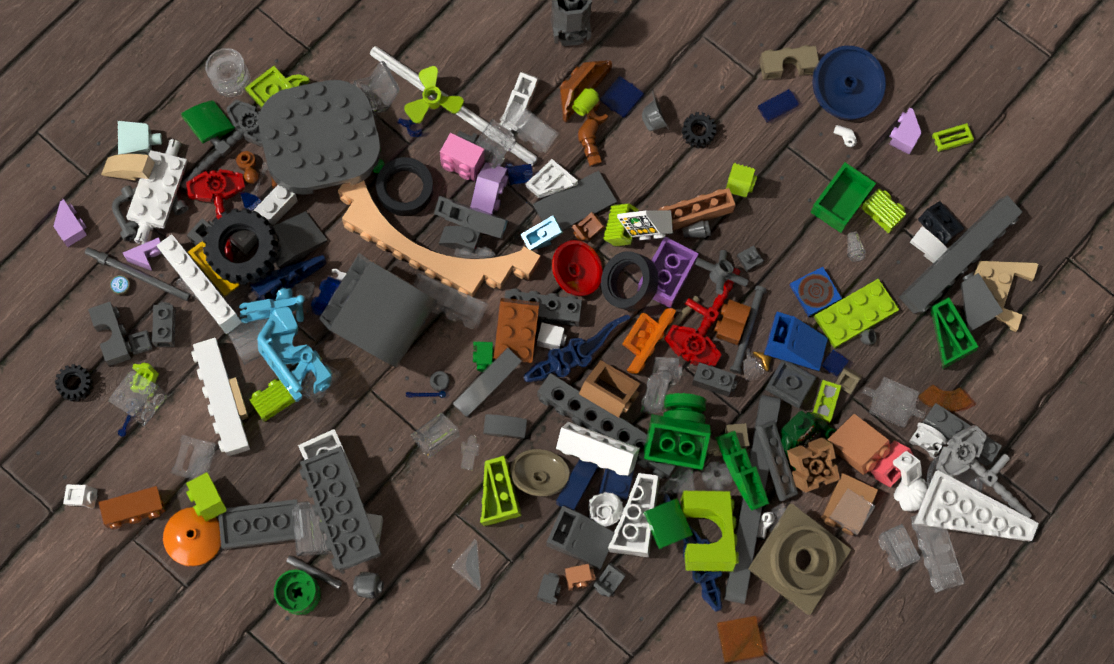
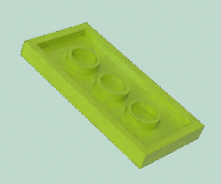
(856, 313)

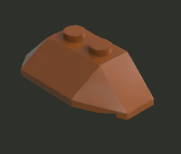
(586, 76)

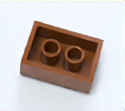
(517, 328)

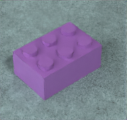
(673, 267)

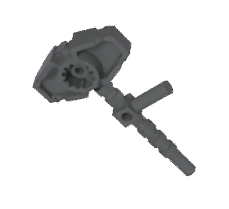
(245, 121)

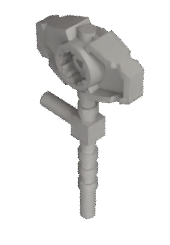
(960, 456)

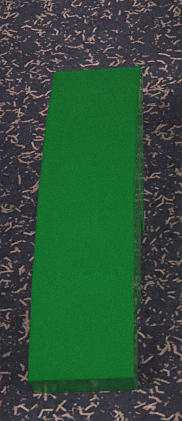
(742, 472)

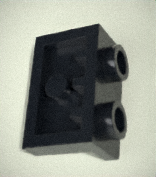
(940, 222)

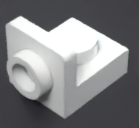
(909, 467)
(80, 496)

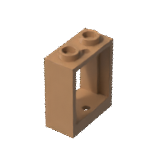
(604, 398)

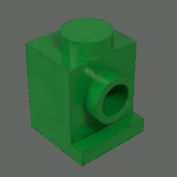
(483, 354)

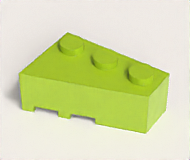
(499, 493)

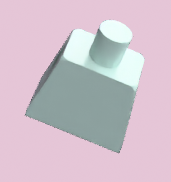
(136, 138)

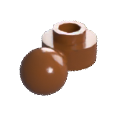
(250, 174)

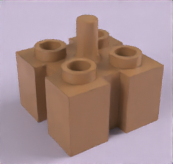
(813, 464)

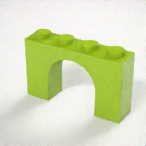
(718, 508)

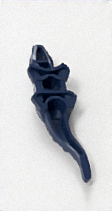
(577, 353)
(710, 591)

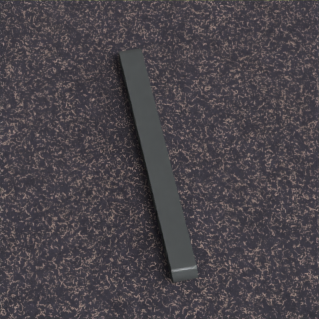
(749, 519)

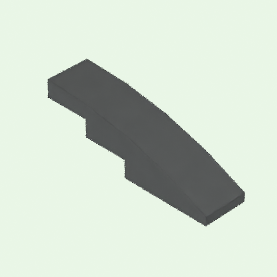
(487, 382)

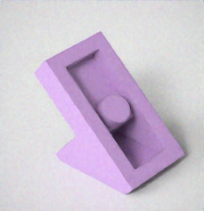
(139, 254)

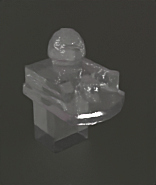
(469, 452)

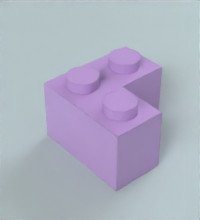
(488, 187)

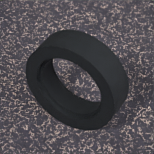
(399, 165)
(612, 271)

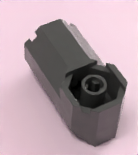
(571, 21)

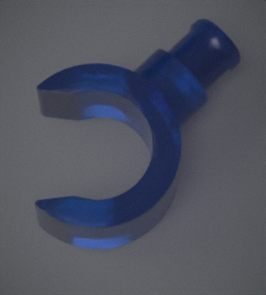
(405, 123)

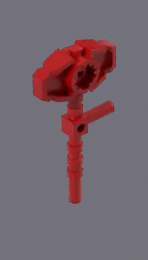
(216, 187)
(691, 343)

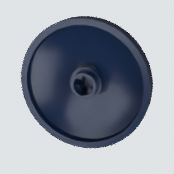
(849, 82)

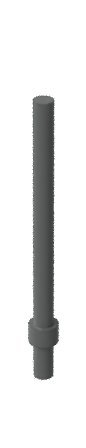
(105, 258)

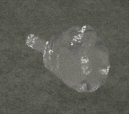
(752, 368)

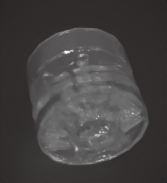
(227, 63)

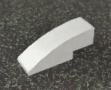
(523, 90)

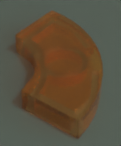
(949, 400)

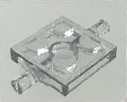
(893, 402)

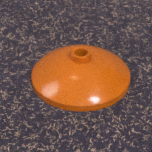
(195, 549)

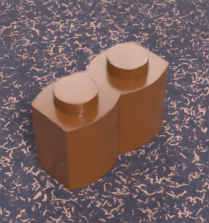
(733, 322)

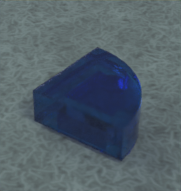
(250, 200)

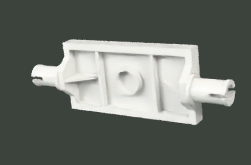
(156, 195)

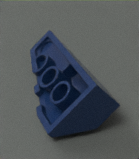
(286, 278)

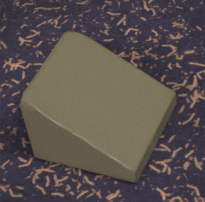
(848, 380)

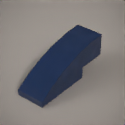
(577, 484)

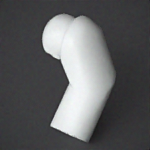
(847, 135)
(765, 522)

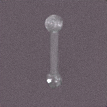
(265, 168)

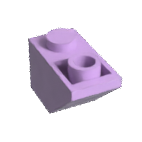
(907, 133)
(67, 225)

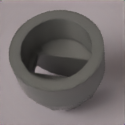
(868, 337)

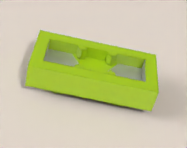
(826, 400)

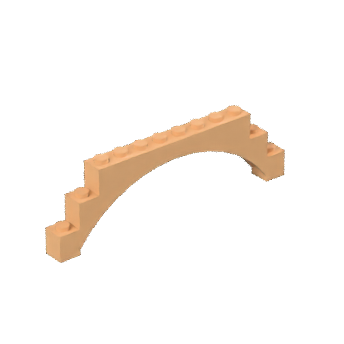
(459, 273)

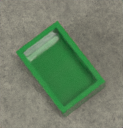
(843, 197)

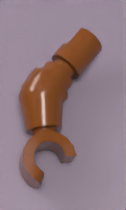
(587, 135)

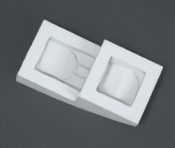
(928, 244)

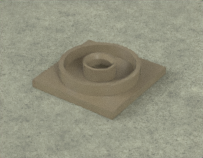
(778, 564)

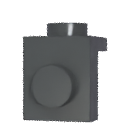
(609, 580)

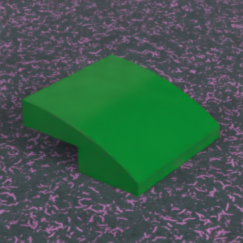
(207, 121)
(668, 523)

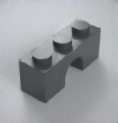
(116, 348)

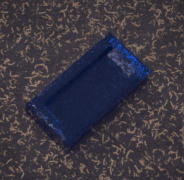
(778, 105)

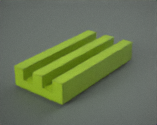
(939, 142)

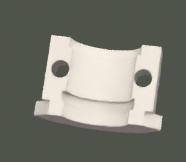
(928, 439)

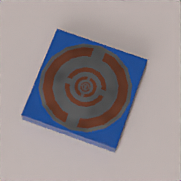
(815, 291)

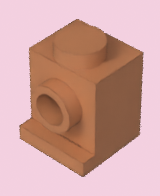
(579, 576)

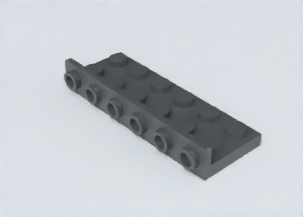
(339, 509)

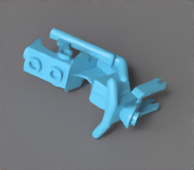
(277, 346)

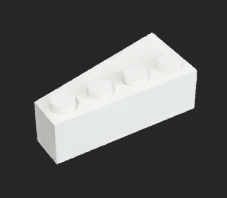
(633, 531)

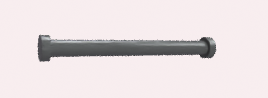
(736, 368)

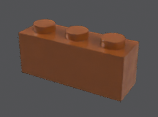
(132, 507)

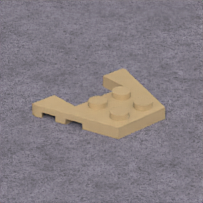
(998, 279)

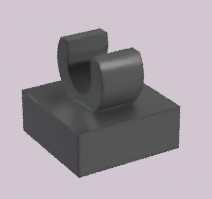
(750, 258)

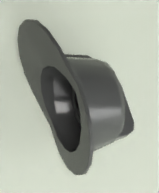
(653, 115)

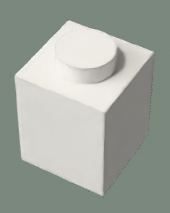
(551, 336)

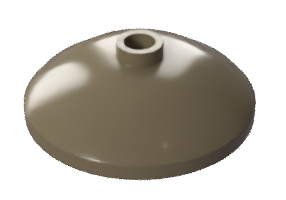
(539, 472)

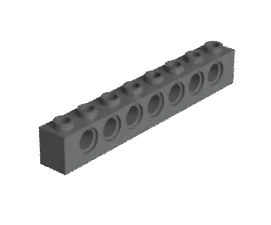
(636, 437)

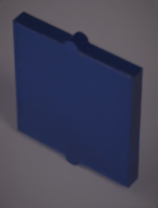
(621, 96)

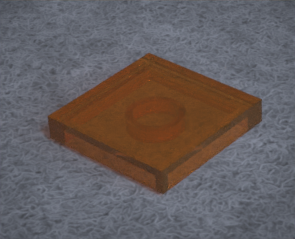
(740, 639)

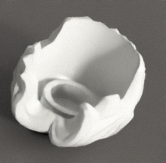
(911, 496)
(605, 509)

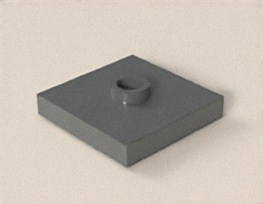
(790, 383)

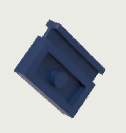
(616, 484)

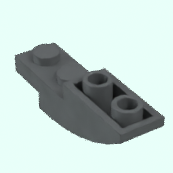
(470, 217)

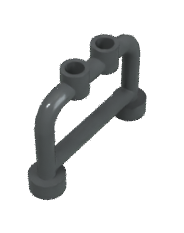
(128, 229)

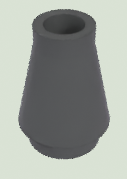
(697, 230)

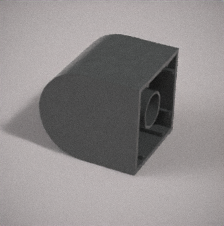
(377, 310)

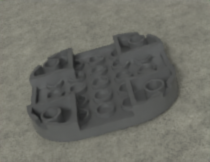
(319, 136)

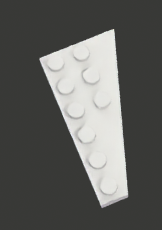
(961, 508)

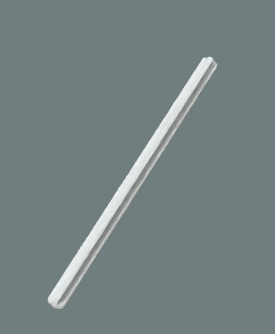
(464, 113)

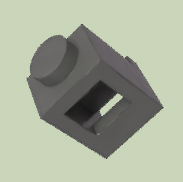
(198, 230)
(549, 588)

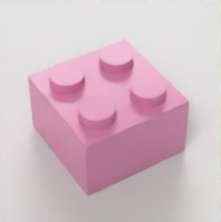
(462, 157)

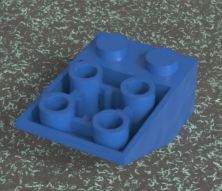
(795, 342)

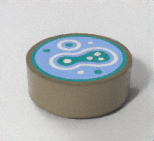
(120, 285)

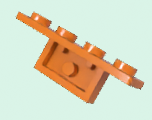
(645, 336)

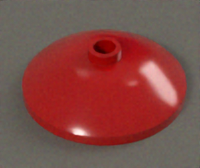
(584, 265)

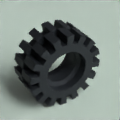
(702, 120)
(62, 378)

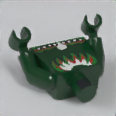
(801, 430)

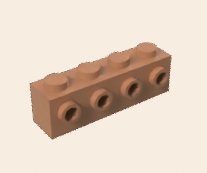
(701, 208)

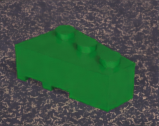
(951, 333)

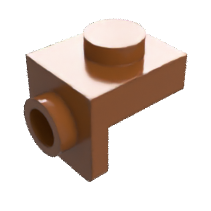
(588, 227)

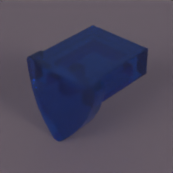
(519, 173)

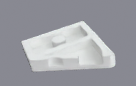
(550, 180)

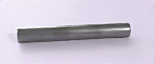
(314, 572)

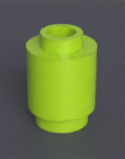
(585, 101)

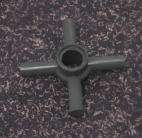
(721, 272)

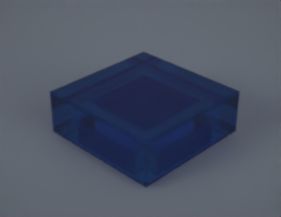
(834, 363)

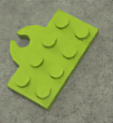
(271, 83)

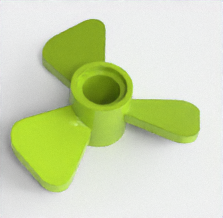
(417, 109)

